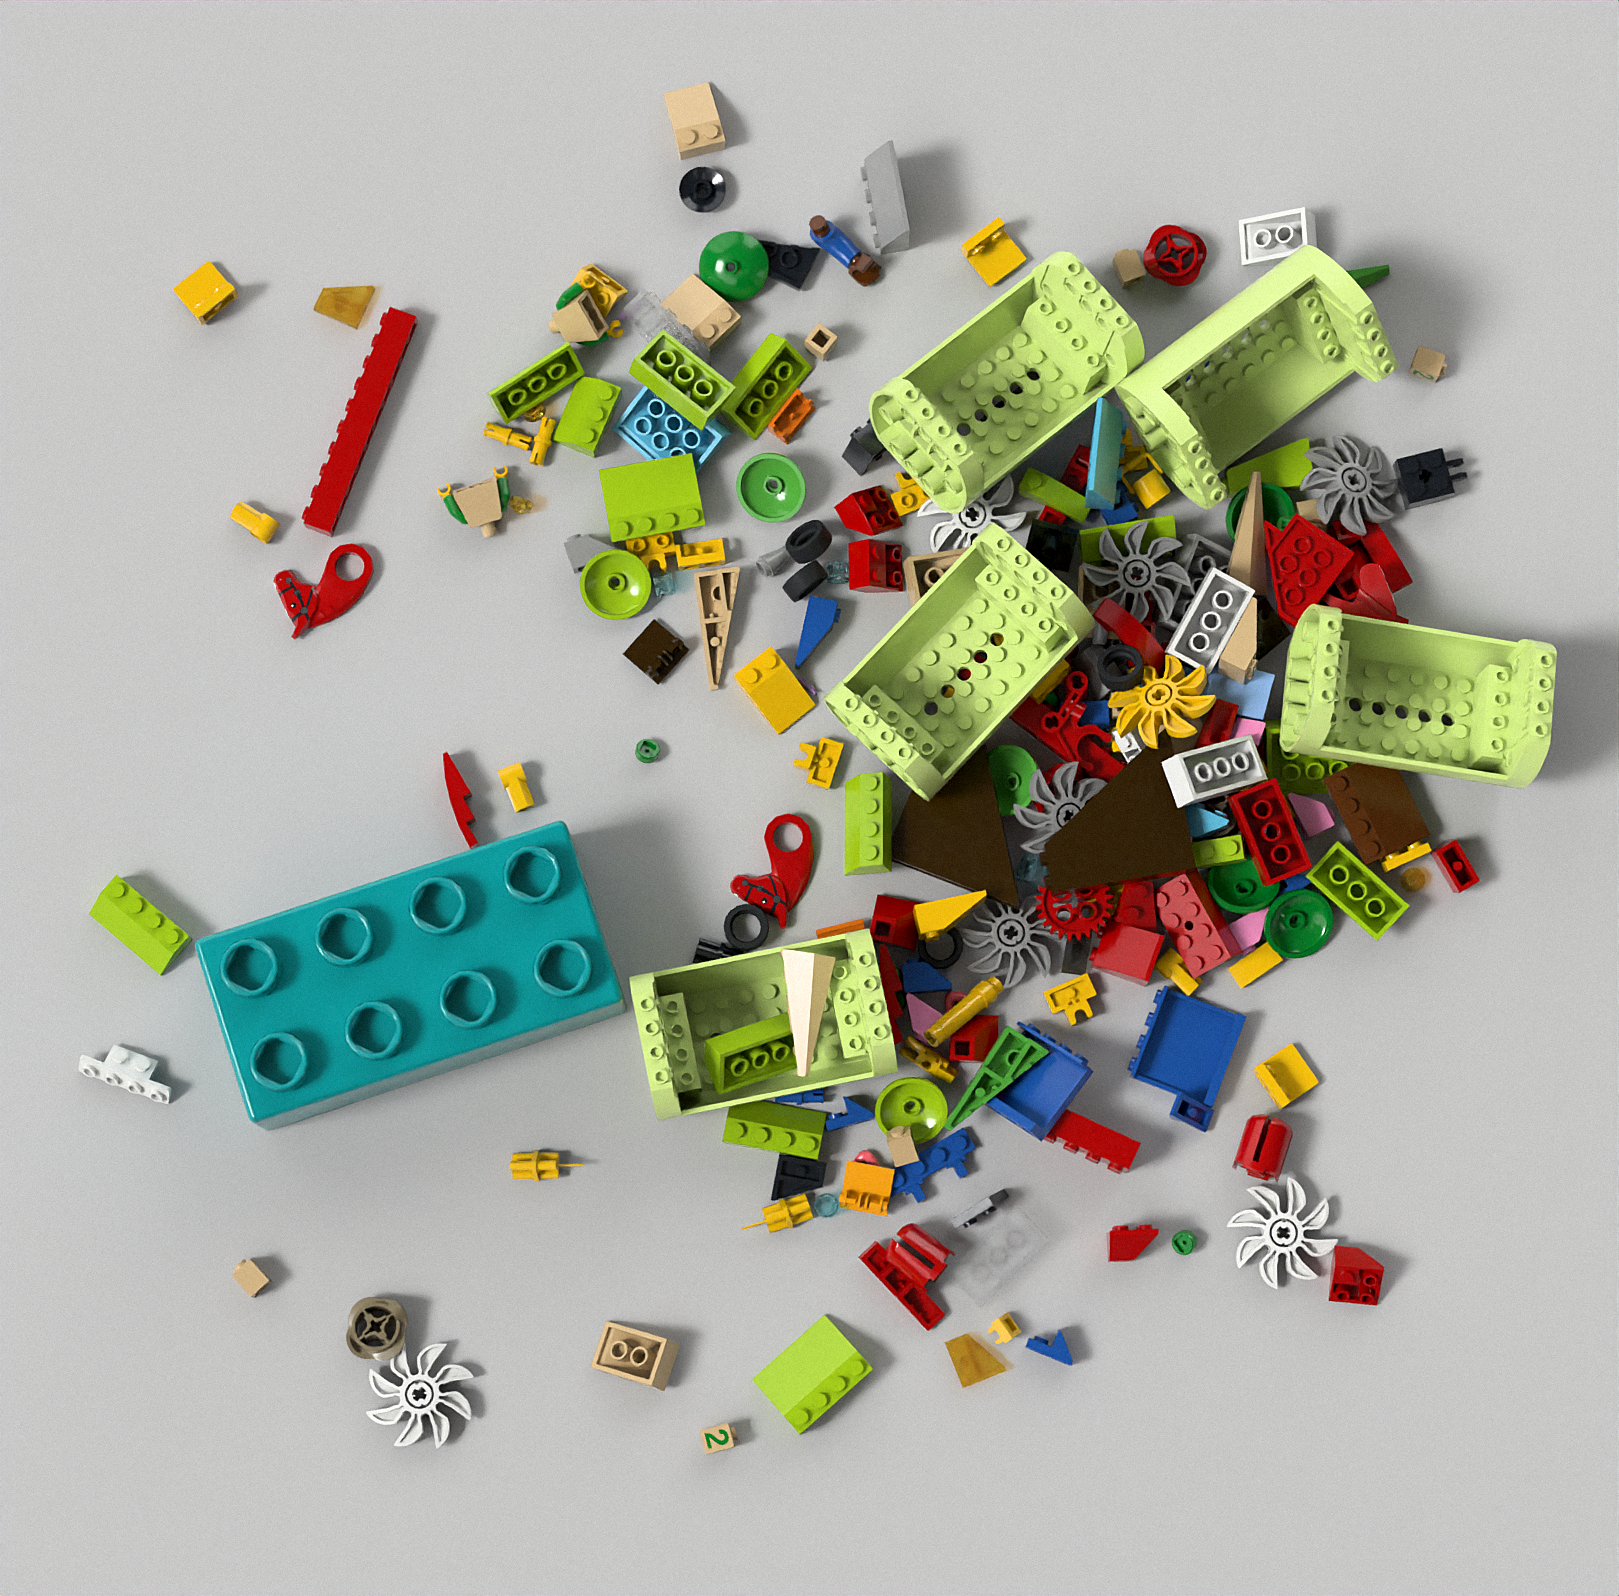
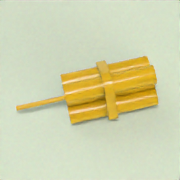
(536, 1165)
(785, 1213)

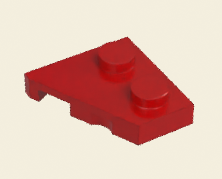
(1137, 906)

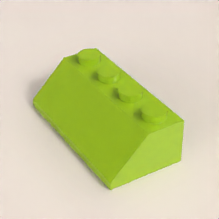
(681, 379)
(536, 383)
(764, 385)
(1156, 528)
(868, 824)
(1357, 891)
(139, 925)
(750, 1053)
(775, 1129)

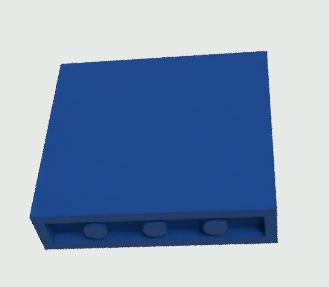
(1186, 1046)
(1045, 1089)

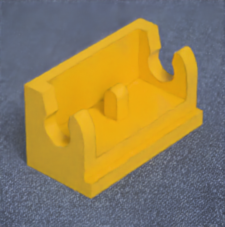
(700, 554)

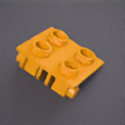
(866, 1188)

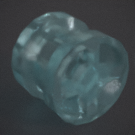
(838, 572)
(663, 584)
(826, 1202)

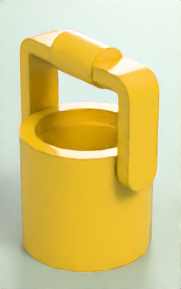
(1150, 487)

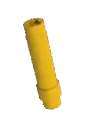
(979, 998)

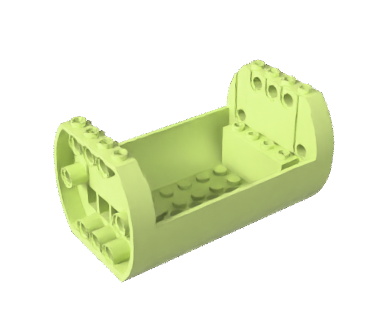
(1047, 324)
(1312, 339)
(983, 594)
(1488, 687)
(692, 1002)

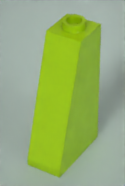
(1281, 467)

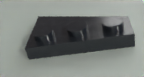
(789, 262)

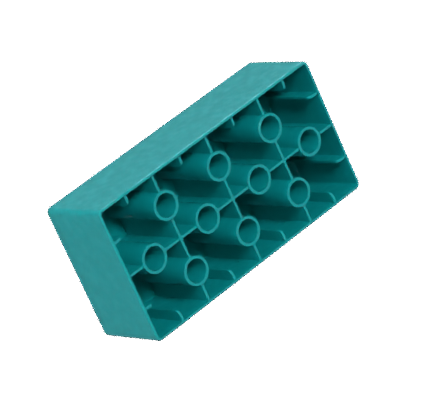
(410, 976)

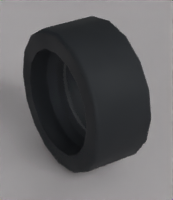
(808, 541)
(805, 581)
(1116, 653)
(743, 909)
(948, 962)

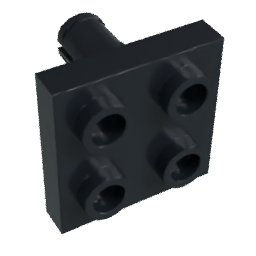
(1052, 544)

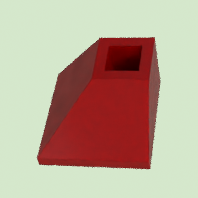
(868, 512)
(1349, 583)
(894, 923)
(974, 1040)
(1126, 1244)
(1354, 1277)

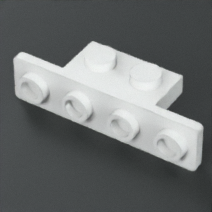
(127, 1071)

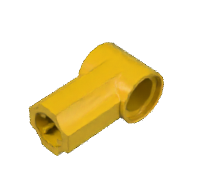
(259, 525)
(515, 784)
(1174, 968)

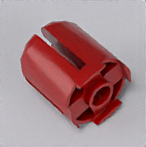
(1263, 1147)
(909, 1264)

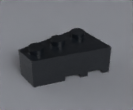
(863, 448)

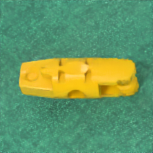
(928, 1060)

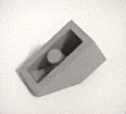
(582, 549)

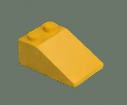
(774, 690)
(939, 916)

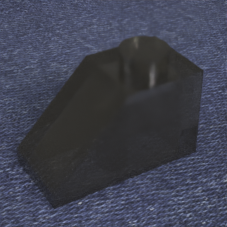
(1076, 955)

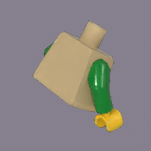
(579, 317)
(479, 502)

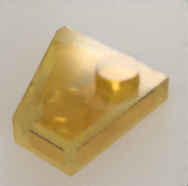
(344, 303)
(972, 1360)

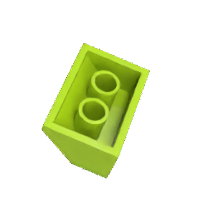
(587, 415)

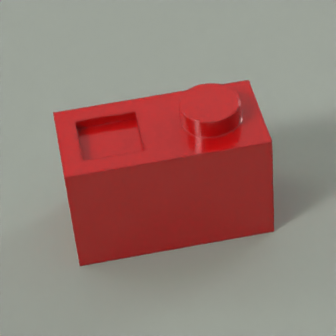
(1454, 866)

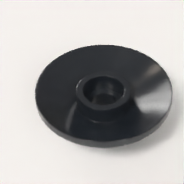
(699, 179)

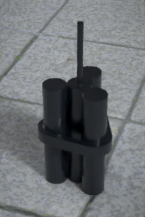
(710, 951)

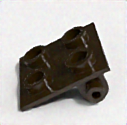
(1270, 629)
(656, 651)

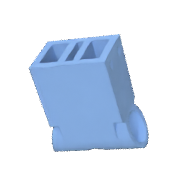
(1250, 697)

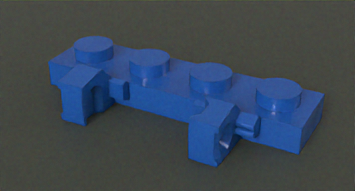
(945, 1153)

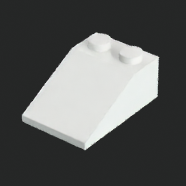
(1276, 236)

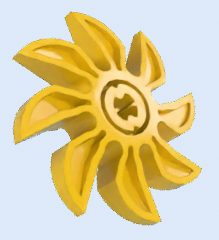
(1163, 702)

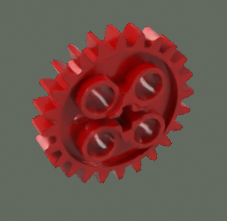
(1076, 924)

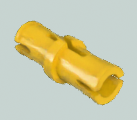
(507, 436)
(542, 441)

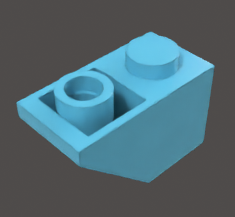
(1204, 823)

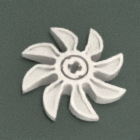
(967, 527)
(1287, 1246)
(428, 1406)

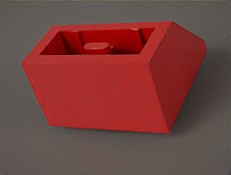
(875, 566)

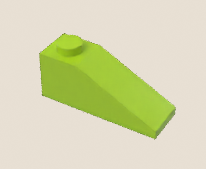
(1054, 494)

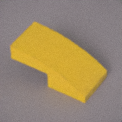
(1255, 965)

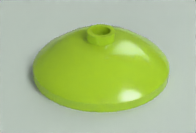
(612, 600)
(924, 1117)

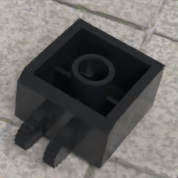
(1434, 467)

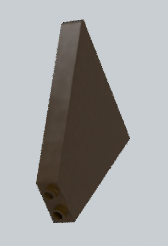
(1123, 832)
(960, 834)

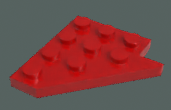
(1302, 565)

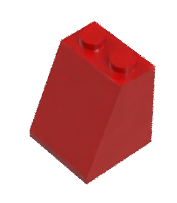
(1126, 952)

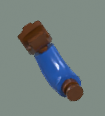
(835, 242)

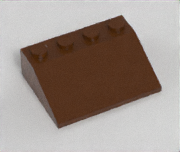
(1376, 810)

